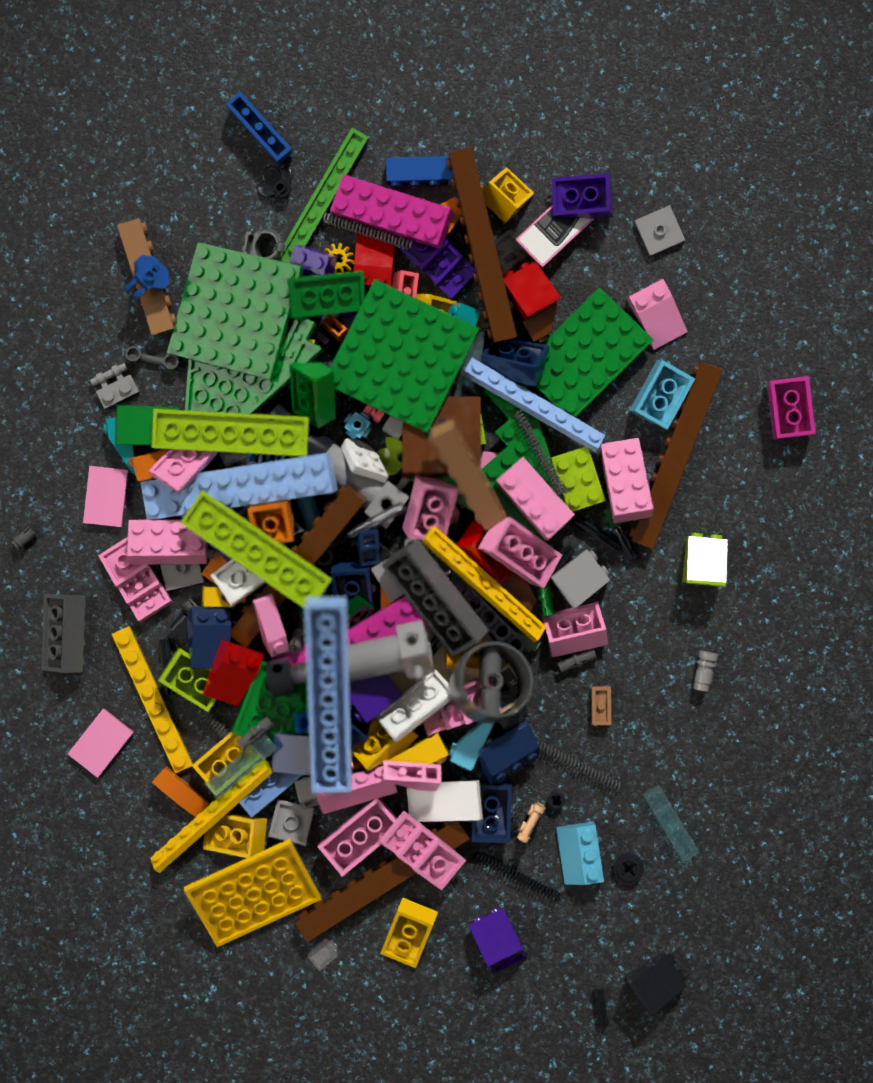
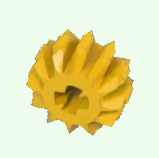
(345, 257)

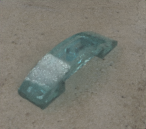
(241, 766)

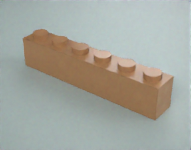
(154, 302)
(468, 474)

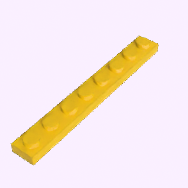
(484, 584)
(152, 699)
(210, 816)

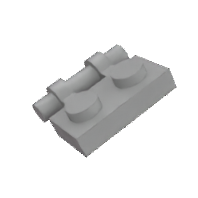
(117, 391)

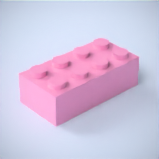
(626, 480)
(164, 543)
(357, 836)

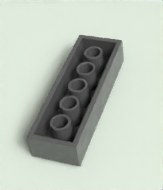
(435, 597)

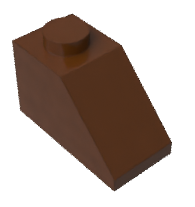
(540, 324)

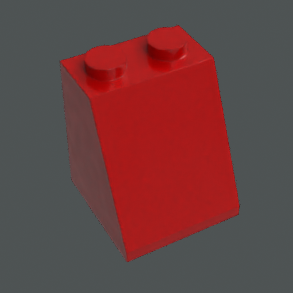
(529, 290)

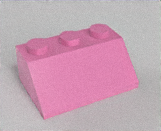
(429, 506)
(575, 629)

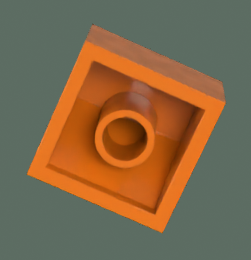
(274, 519)

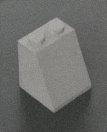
(580, 578)

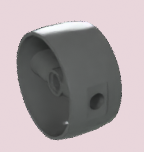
(490, 668)

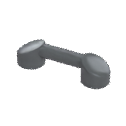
(135, 356)

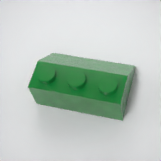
(313, 392)

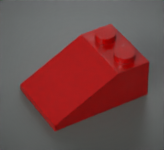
(374, 258)
(470, 543)
(232, 672)

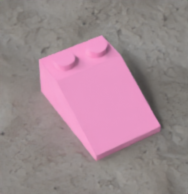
(657, 313)

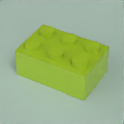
(579, 478)
(187, 681)

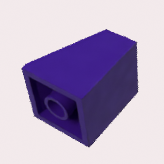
(372, 696)
(497, 940)

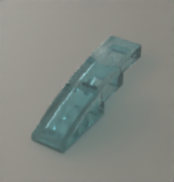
(475, 352)
(671, 823)

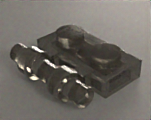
(506, 245)

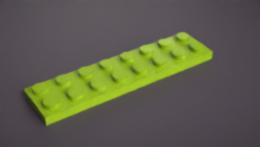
(230, 432)
(255, 549)

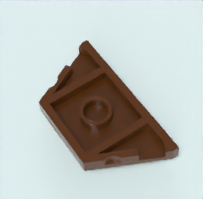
(520, 591)

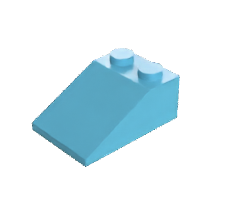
(466, 749)

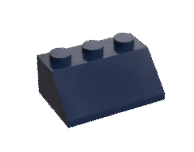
(517, 360)
(508, 753)

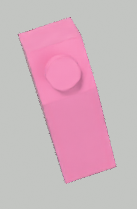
(270, 625)
(413, 775)

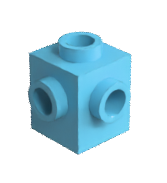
(365, 427)

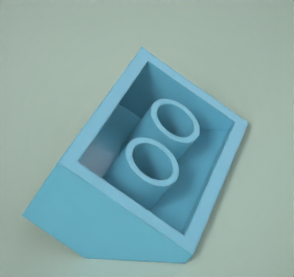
(662, 394)
(580, 854)

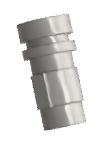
(705, 670)

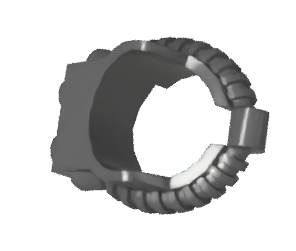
(254, 240)

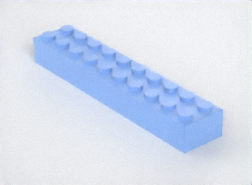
(245, 485)
(329, 694)

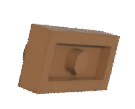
(601, 705)

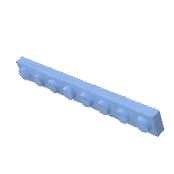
(533, 405)

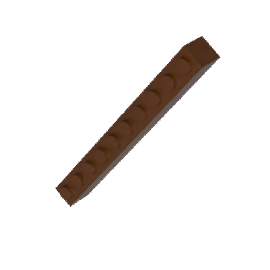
(481, 244)
(677, 452)
(310, 549)
(369, 887)

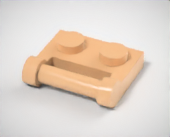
(527, 827)

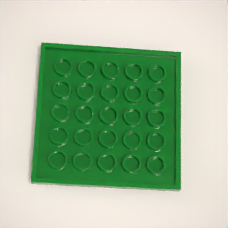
(234, 311)
(402, 356)

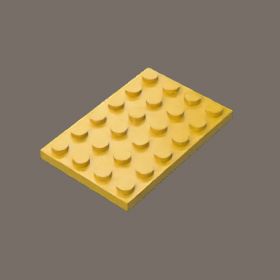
(253, 893)

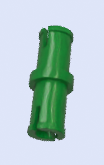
(546, 600)

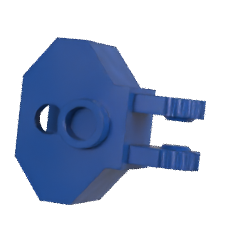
(147, 277)

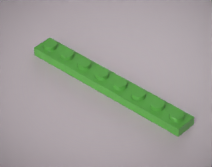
(324, 193)

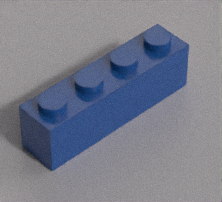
(259, 128)
(417, 171)

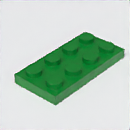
(326, 294)

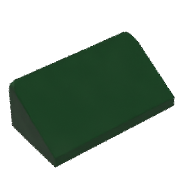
(358, 610)

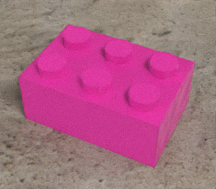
(791, 407)

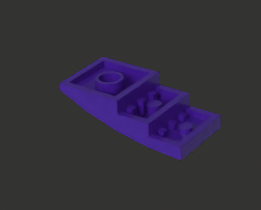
(443, 267)

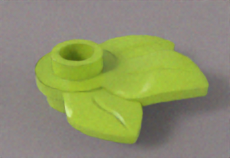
(390, 455)

